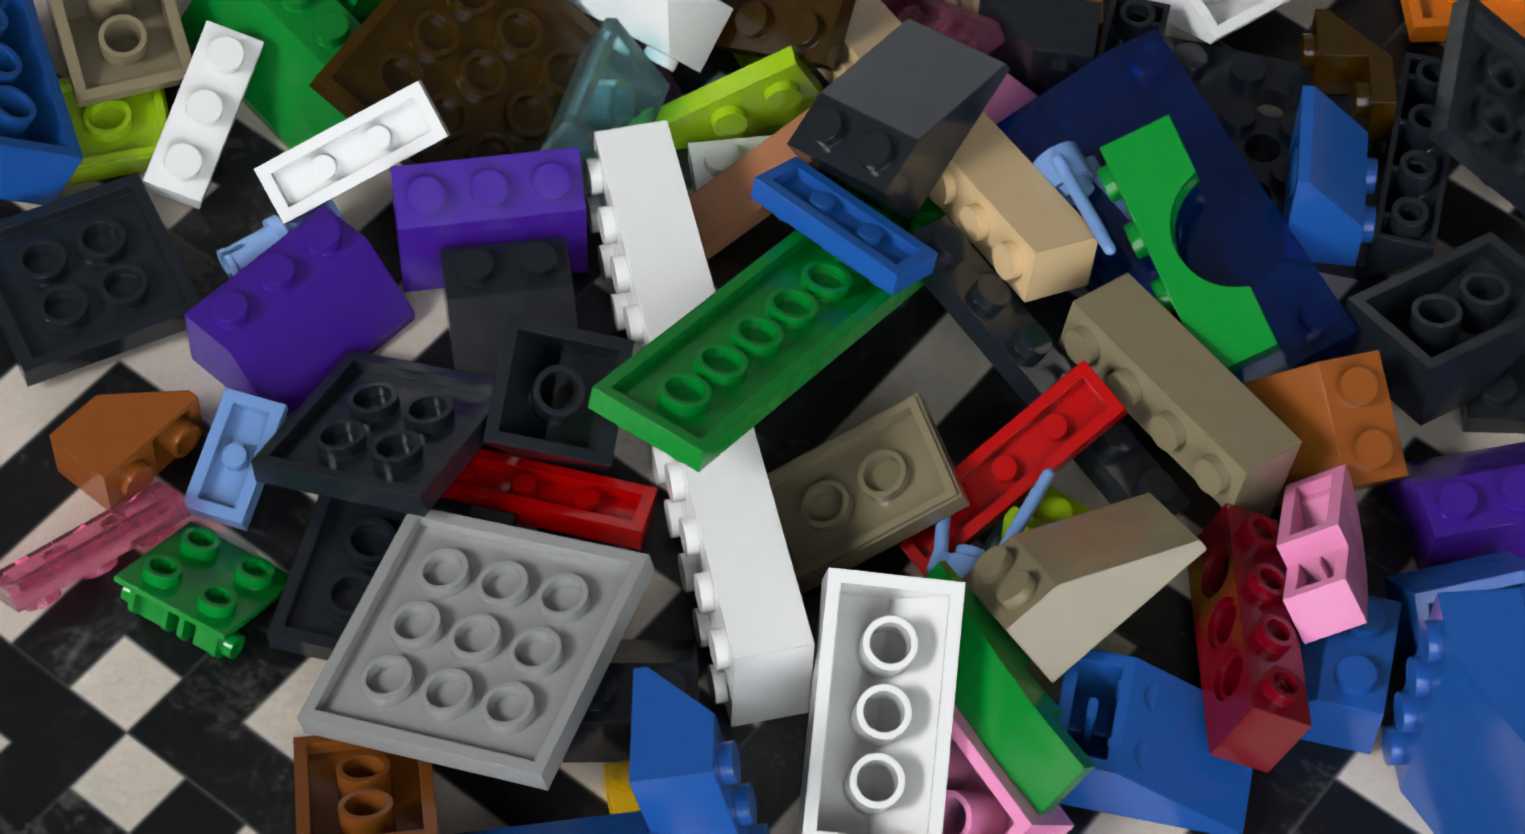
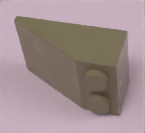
(119, 46)
(1081, 577)

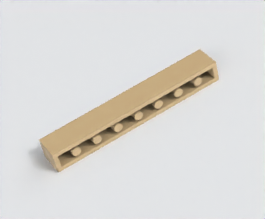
(994, 191)

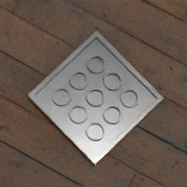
(478, 646)

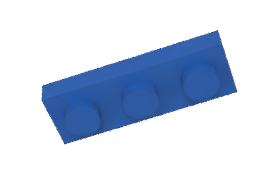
(844, 225)

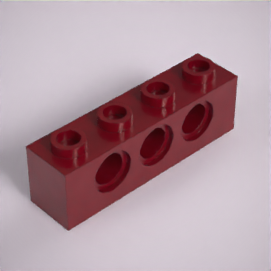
(1247, 642)

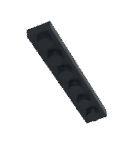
(1034, 362)

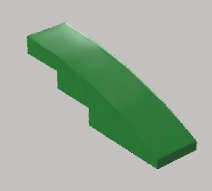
(1011, 708)

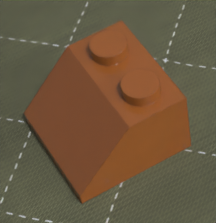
(1340, 416)

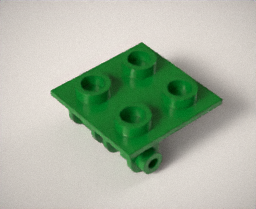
(201, 588)

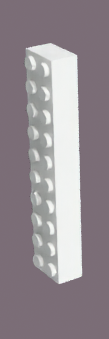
(727, 511)

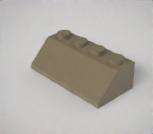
(1181, 395)

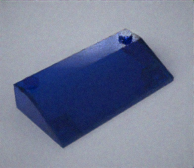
(1226, 223)

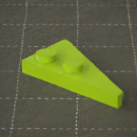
(744, 103)

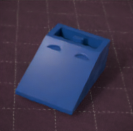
(1148, 747)

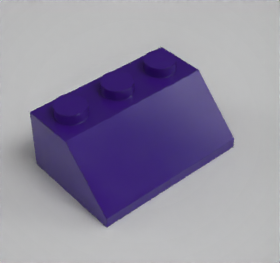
(486, 204)
(297, 312)
(1463, 505)

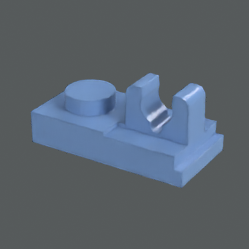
(224, 480)

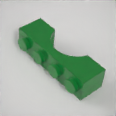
(1154, 179)

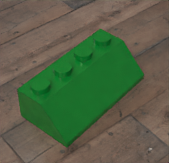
(297, 46)

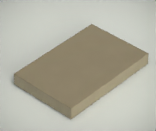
(865, 491)

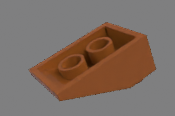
(360, 790)

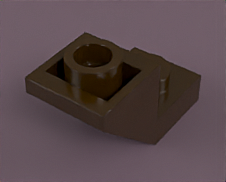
(1351, 64)

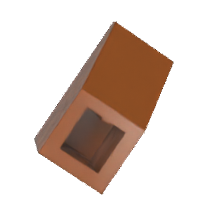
(125, 440)

